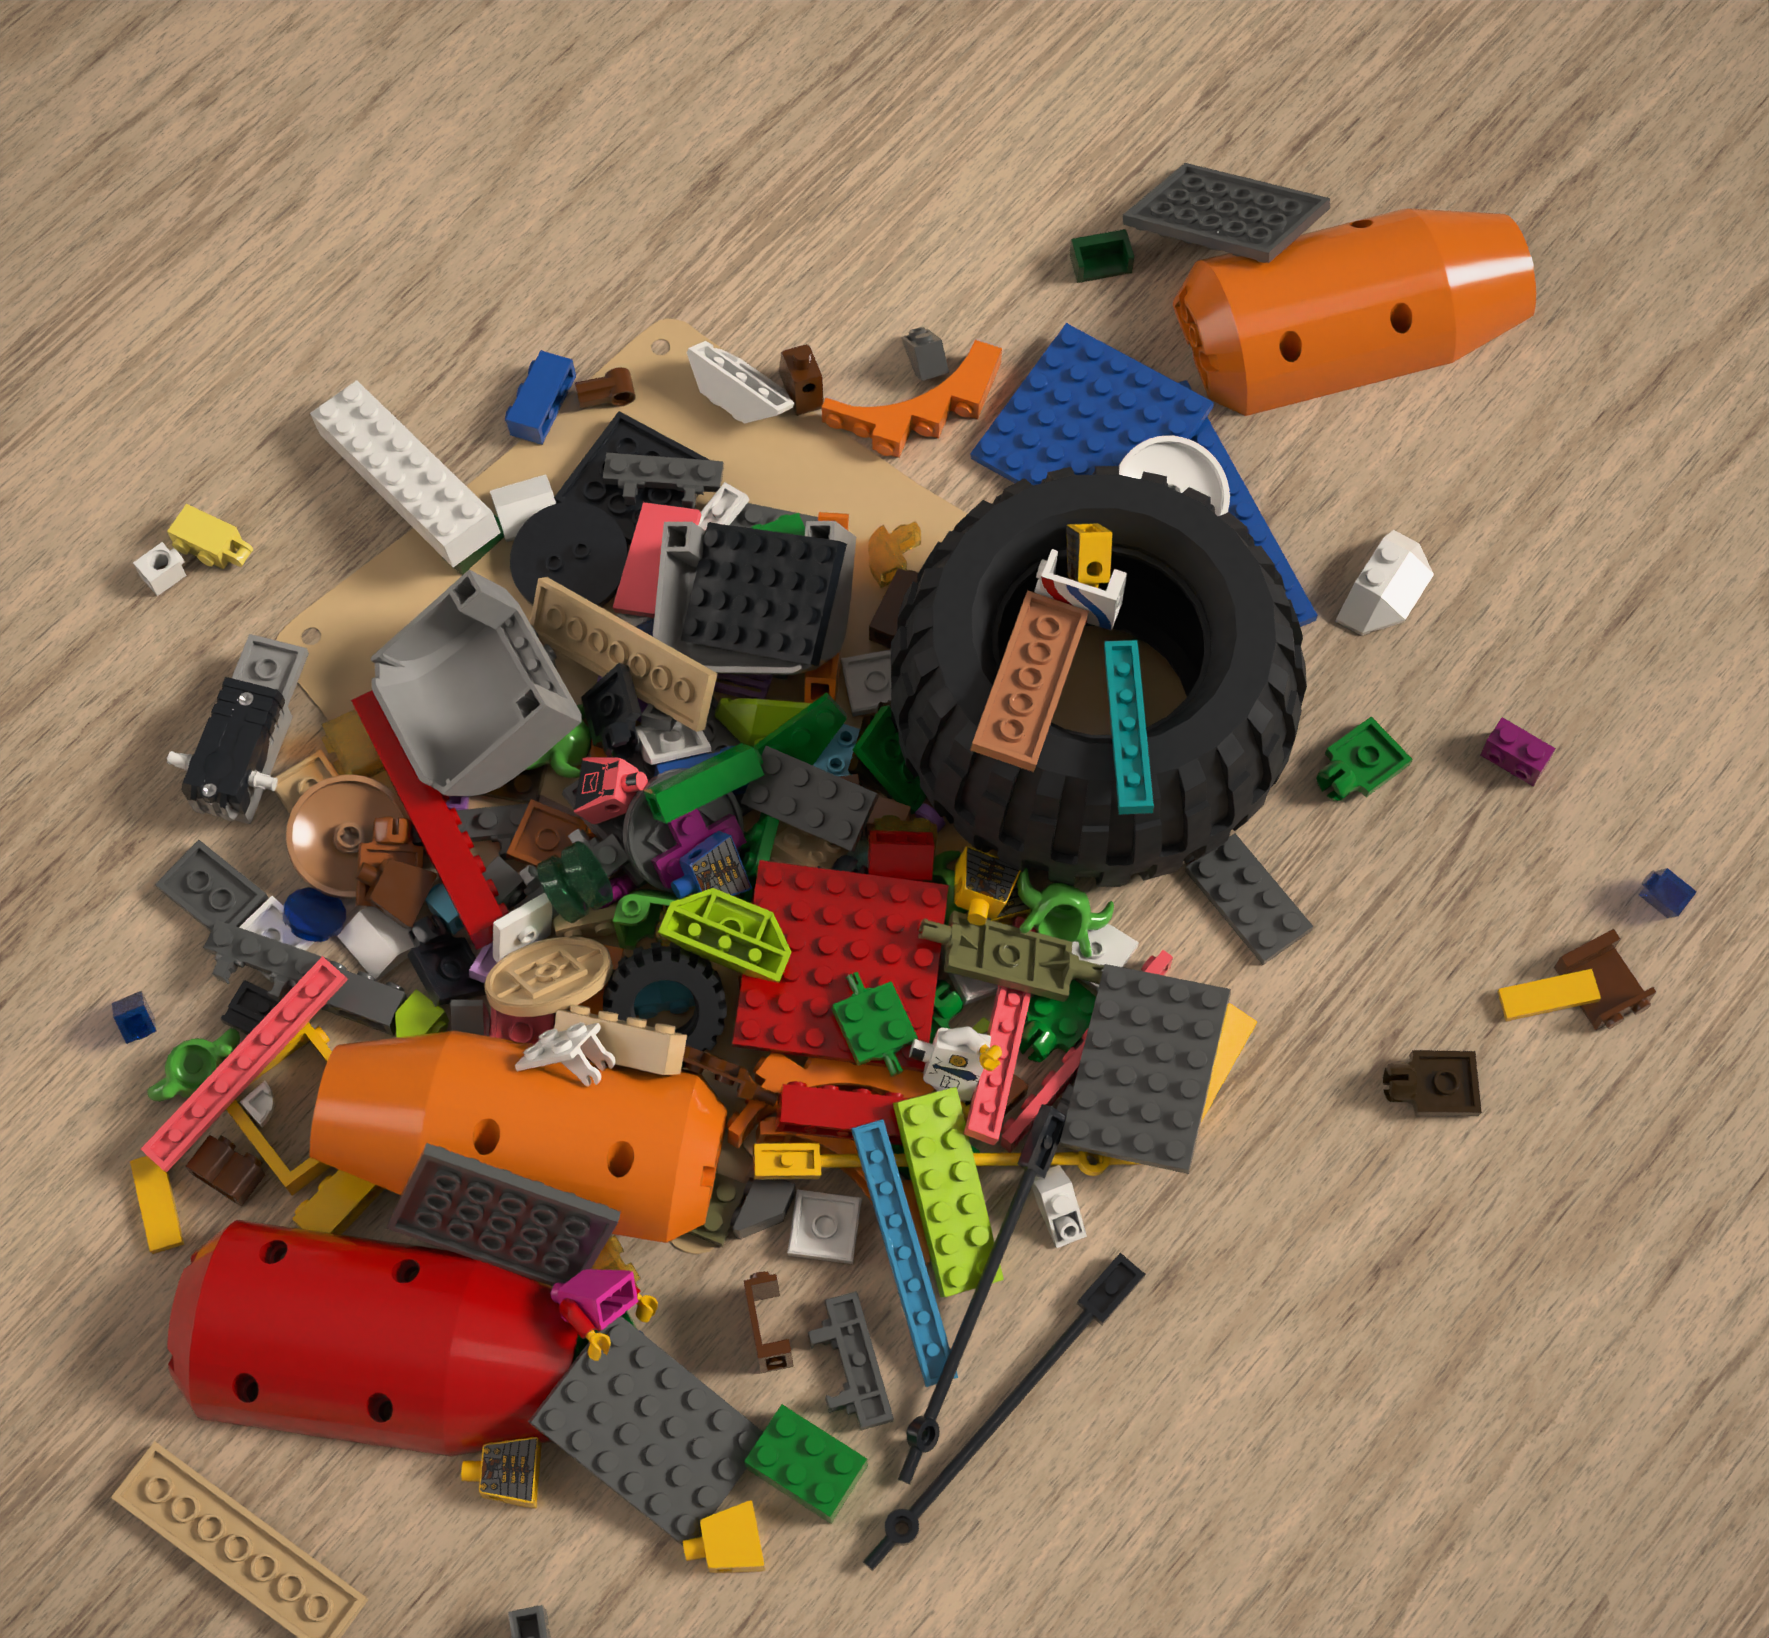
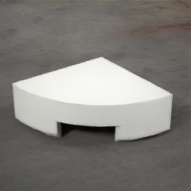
(260, 1103)

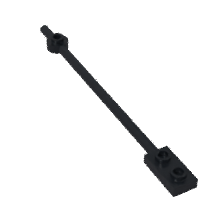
(1036, 1160)
(1097, 1303)

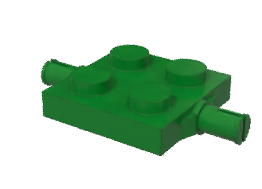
(758, 847)
(874, 1023)

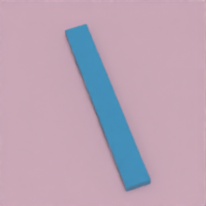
(903, 1249)

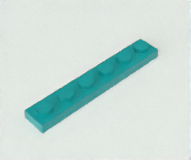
(1128, 727)

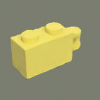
(208, 538)

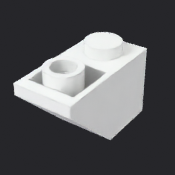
(1059, 1207)

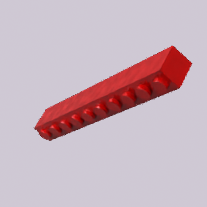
(436, 828)

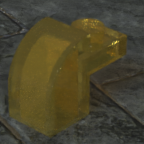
(886, 550)

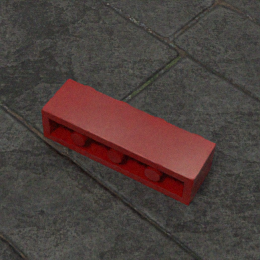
(834, 1112)

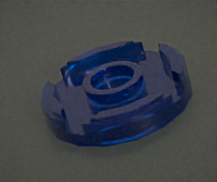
(313, 915)

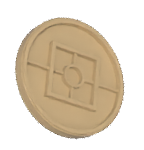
(548, 976)

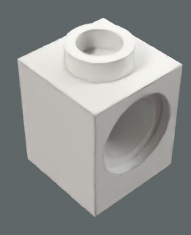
(164, 578)

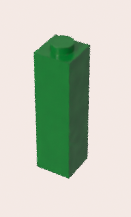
(704, 782)

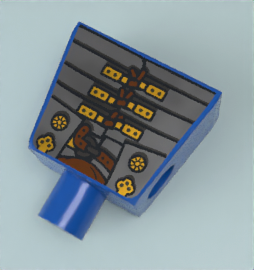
(712, 865)

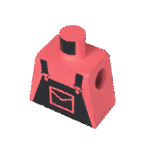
(606, 788)

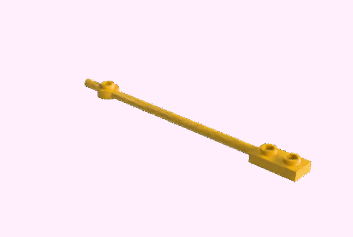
(805, 1161)

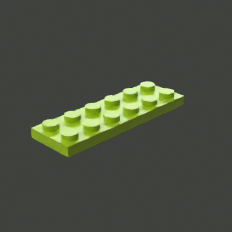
(946, 1189)

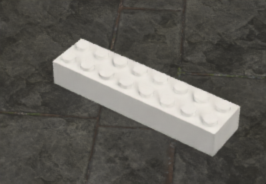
(405, 473)

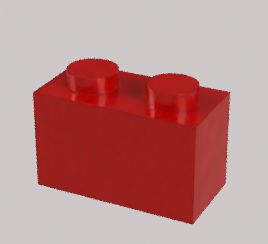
(901, 854)

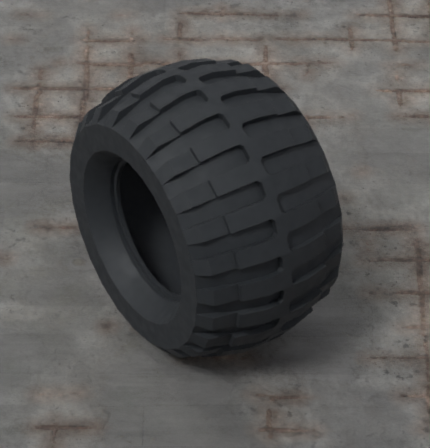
(1189, 592)

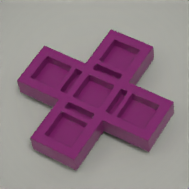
(688, 833)

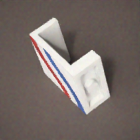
(1101, 604)

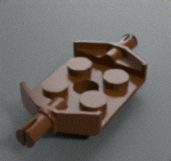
(727, 1073)

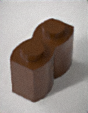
(225, 1169)

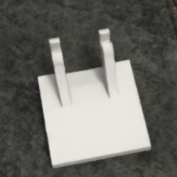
(570, 1049)

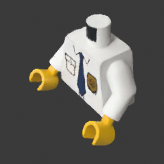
(956, 1060)

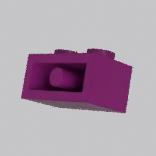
(1517, 751)

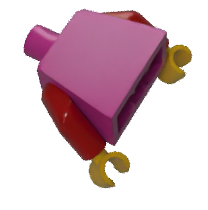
(596, 1300)

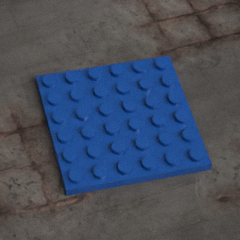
(1085, 411)

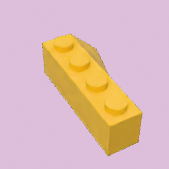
(1234, 1035)

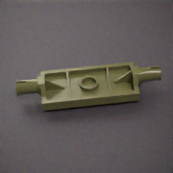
(1008, 957)

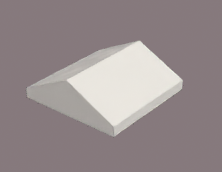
(520, 502)
(664, 746)
(376, 941)

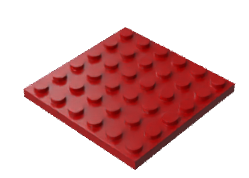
(837, 928)

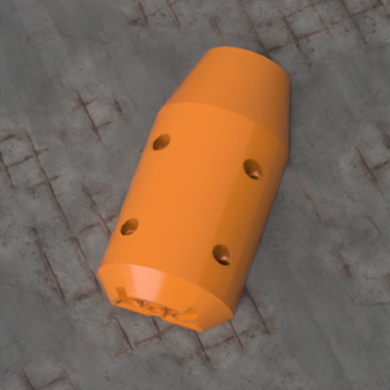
(1354, 305)
(626, 1143)

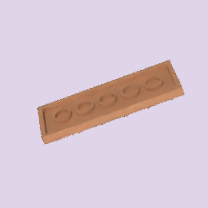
(1029, 681)

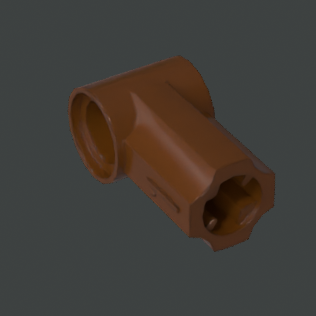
(613, 388)

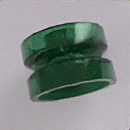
(575, 882)

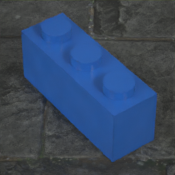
(540, 397)

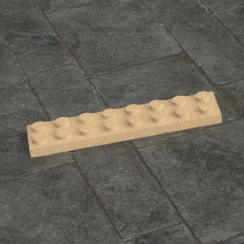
(603, 640)
(238, 1547)

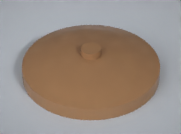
(329, 826)

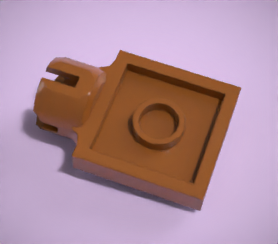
(542, 834)
(389, 841)

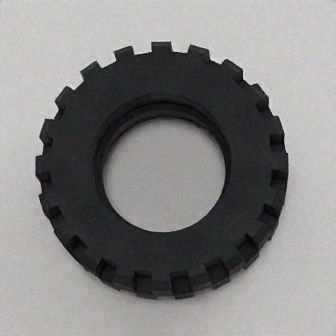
(674, 965)

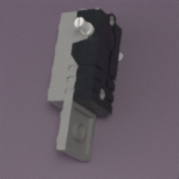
(243, 732)

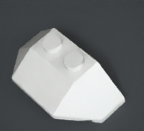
(736, 385)
(1386, 586)

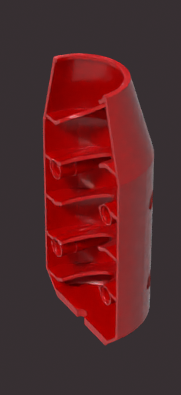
(346, 1334)

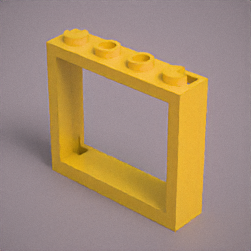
(309, 1168)

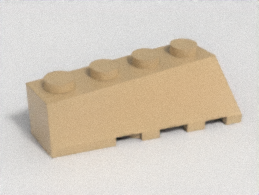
(631, 1041)

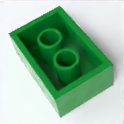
(806, 1463)

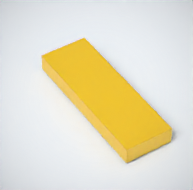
(1549, 995)
(156, 1205)

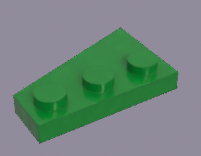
(808, 731)
(882, 755)

